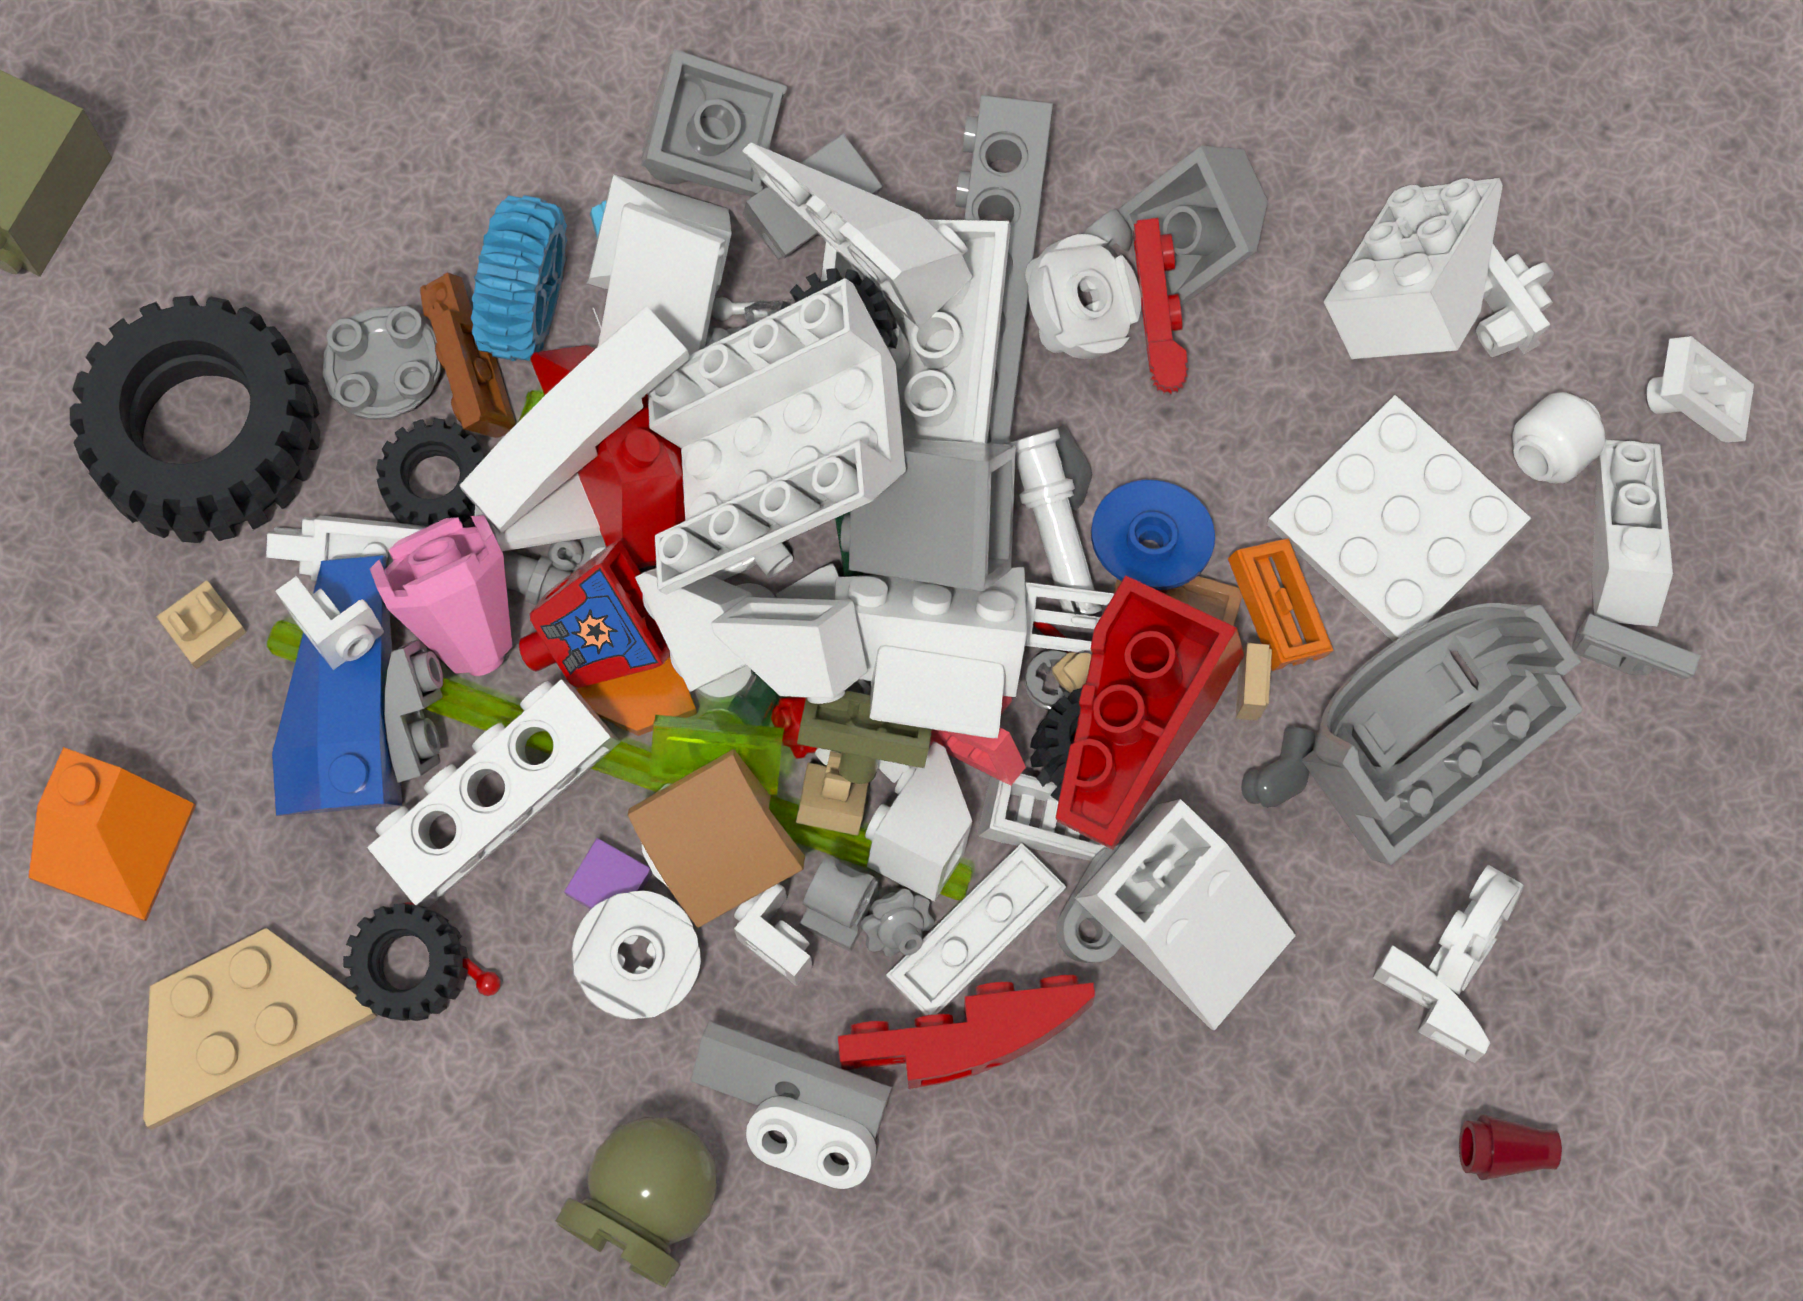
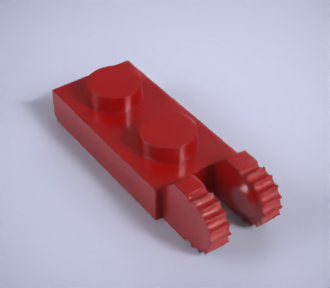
(1159, 311)

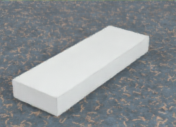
(976, 932)

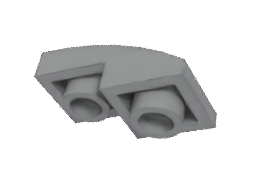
(412, 685)

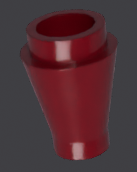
(1506, 1148)

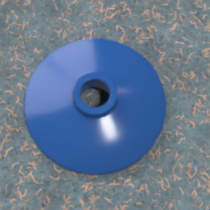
(1155, 513)

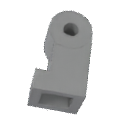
(838, 902)

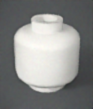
(1558, 438)

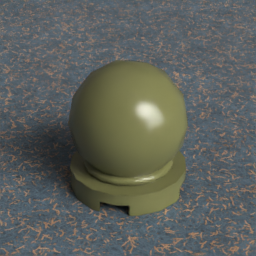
(646, 1192)

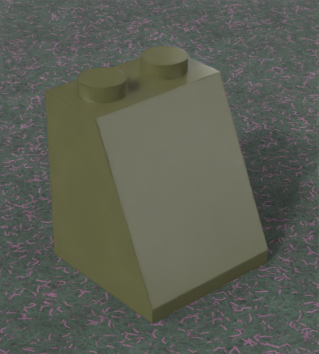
(46, 172)

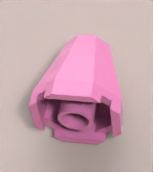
(451, 593)

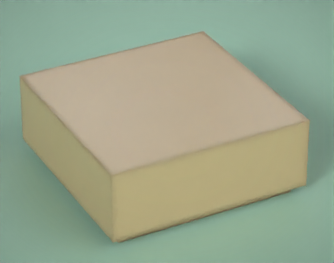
(1253, 682)

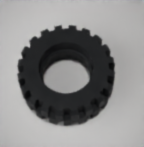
(150, 360)

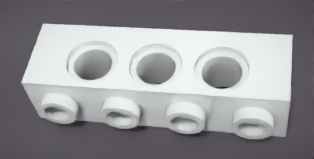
(404, 838)

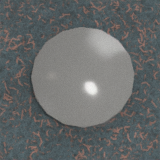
(380, 362)

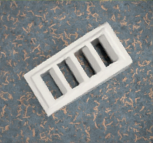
(997, 828)

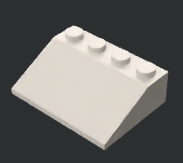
(951, 360)

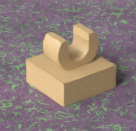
(201, 624)
(830, 799)

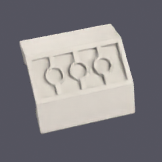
(777, 432)

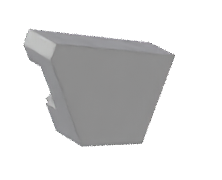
(1631, 650)

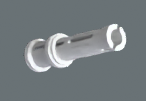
(1048, 494)

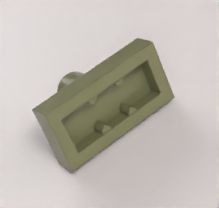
(848, 729)

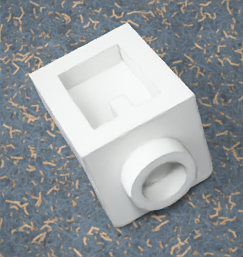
(333, 634)
(778, 945)

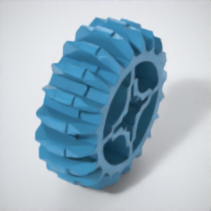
(519, 277)

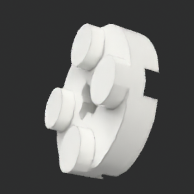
(1055, 301)
(1474, 931)
(671, 944)

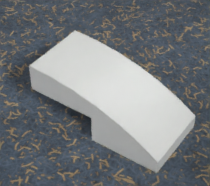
(1448, 1017)

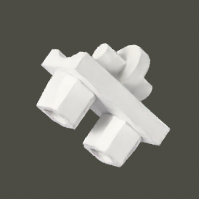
(1518, 303)

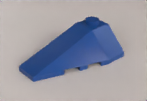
(333, 724)

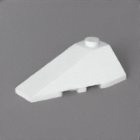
(889, 244)

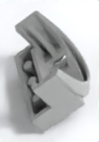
(1415, 688)

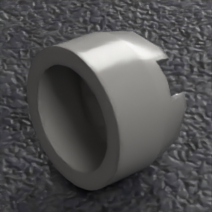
(1112, 229)

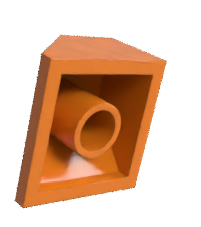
(106, 834)

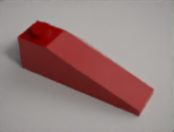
(1144, 698)

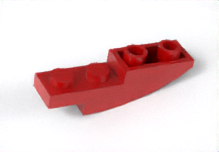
(997, 1030)

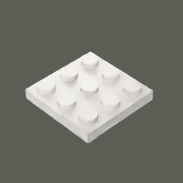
(1398, 520)

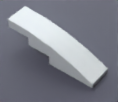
(573, 419)

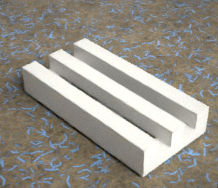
(1063, 593)

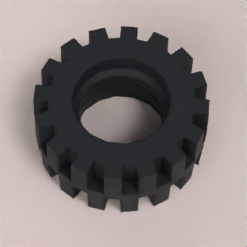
(411, 449)
(368, 956)

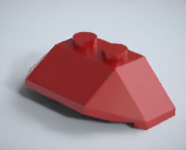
(634, 478)

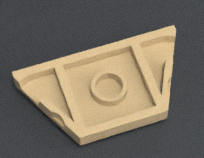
(237, 1021)

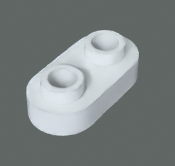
(810, 1139)

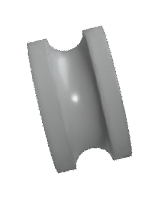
(1034, 684)

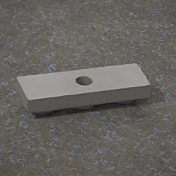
(760, 1070)

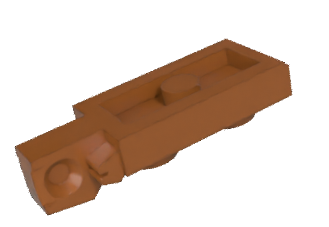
(473, 375)

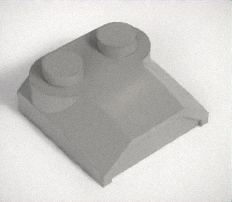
(705, 121)

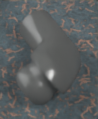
(1074, 466)
(1284, 777)

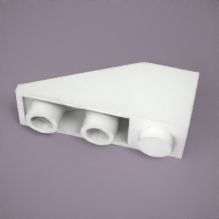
(1630, 534)

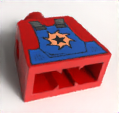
(595, 623)

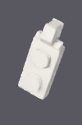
(335, 539)

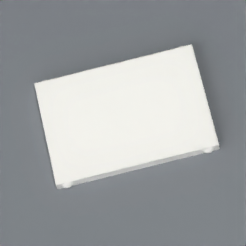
(667, 270)

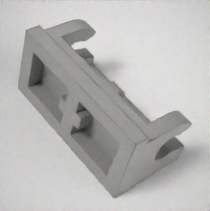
(780, 225)

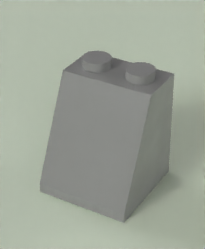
(941, 518)

